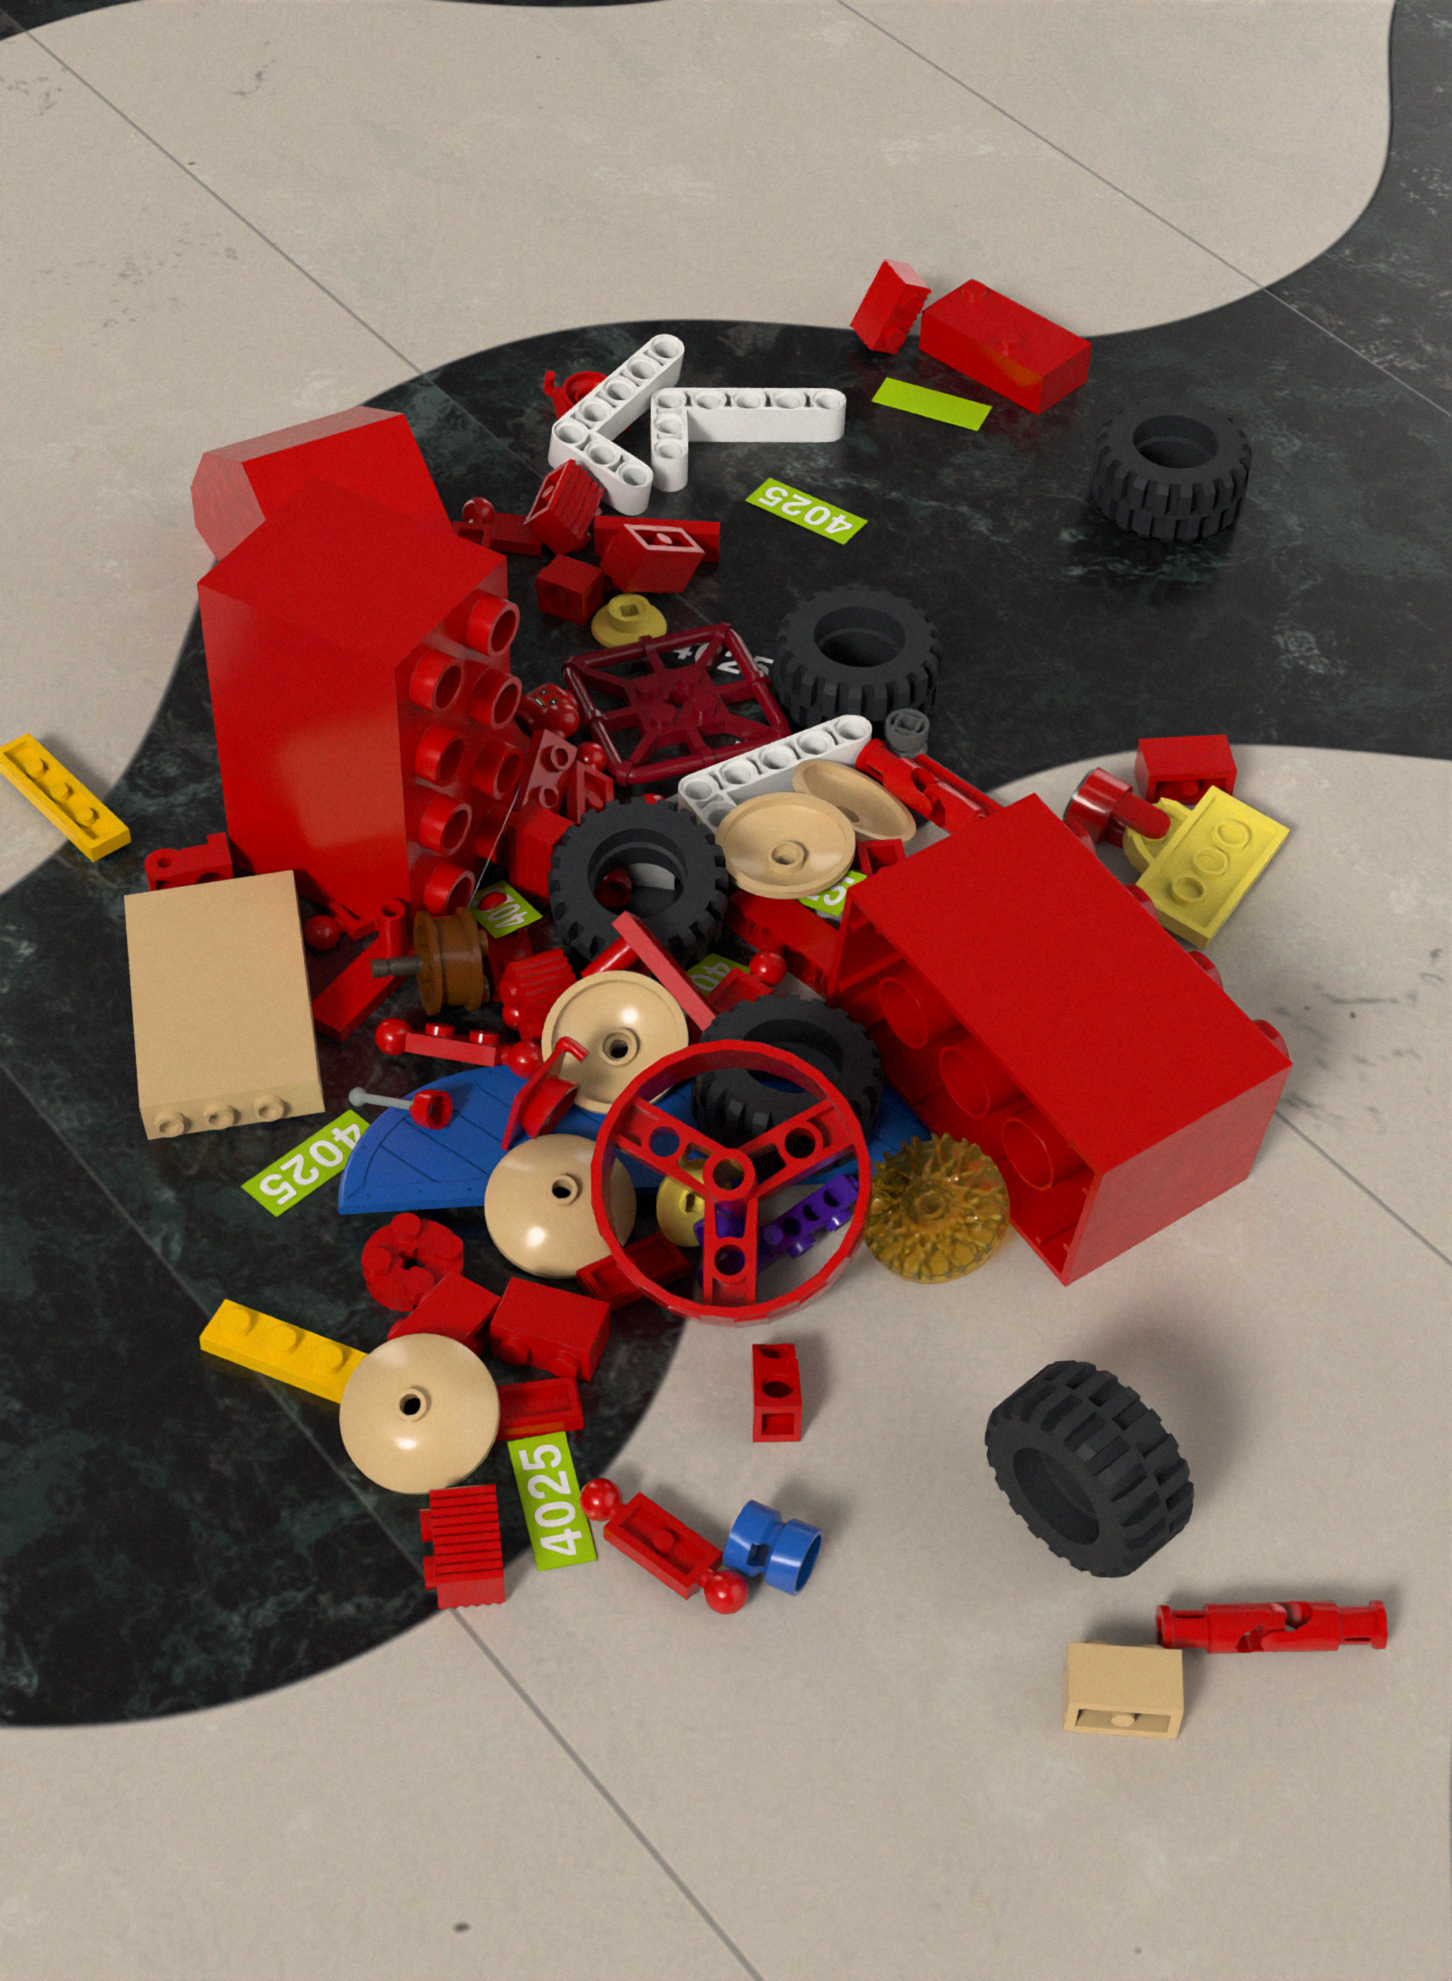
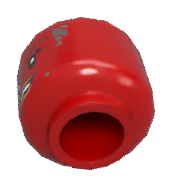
(536, 702)

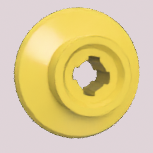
(626, 620)
(673, 1213)

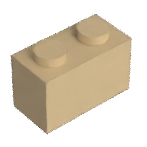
(1122, 1690)

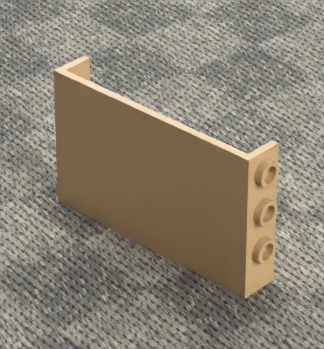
(221, 1005)

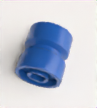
(772, 1547)

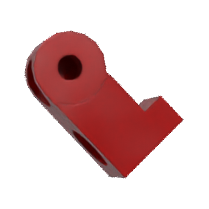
(190, 865)
(775, 1393)

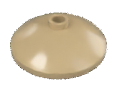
(865, 803)
(786, 845)
(609, 1012)
(546, 1232)
(438, 1442)

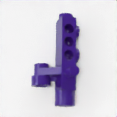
(790, 1232)

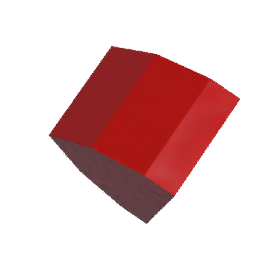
(353, 449)

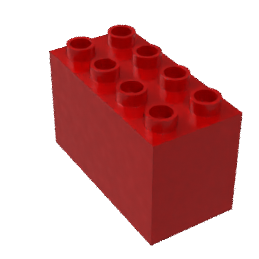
(363, 703)
(1057, 1032)

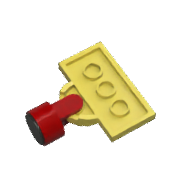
(1190, 861)

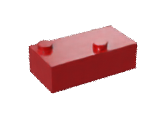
(1005, 346)

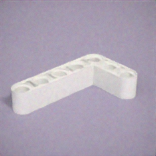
(607, 411)
(736, 416)
(769, 769)

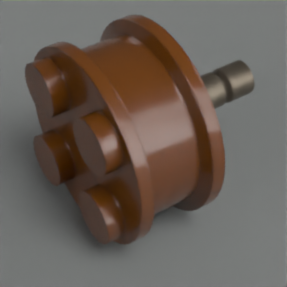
(444, 960)

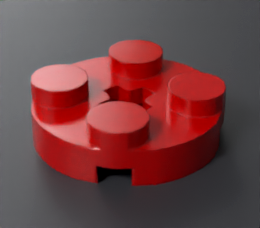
(404, 1240)

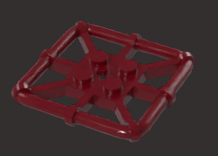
(652, 700)

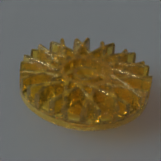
(936, 1210)

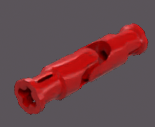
(918, 788)
(1231, 1625)

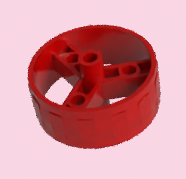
(636, 1124)

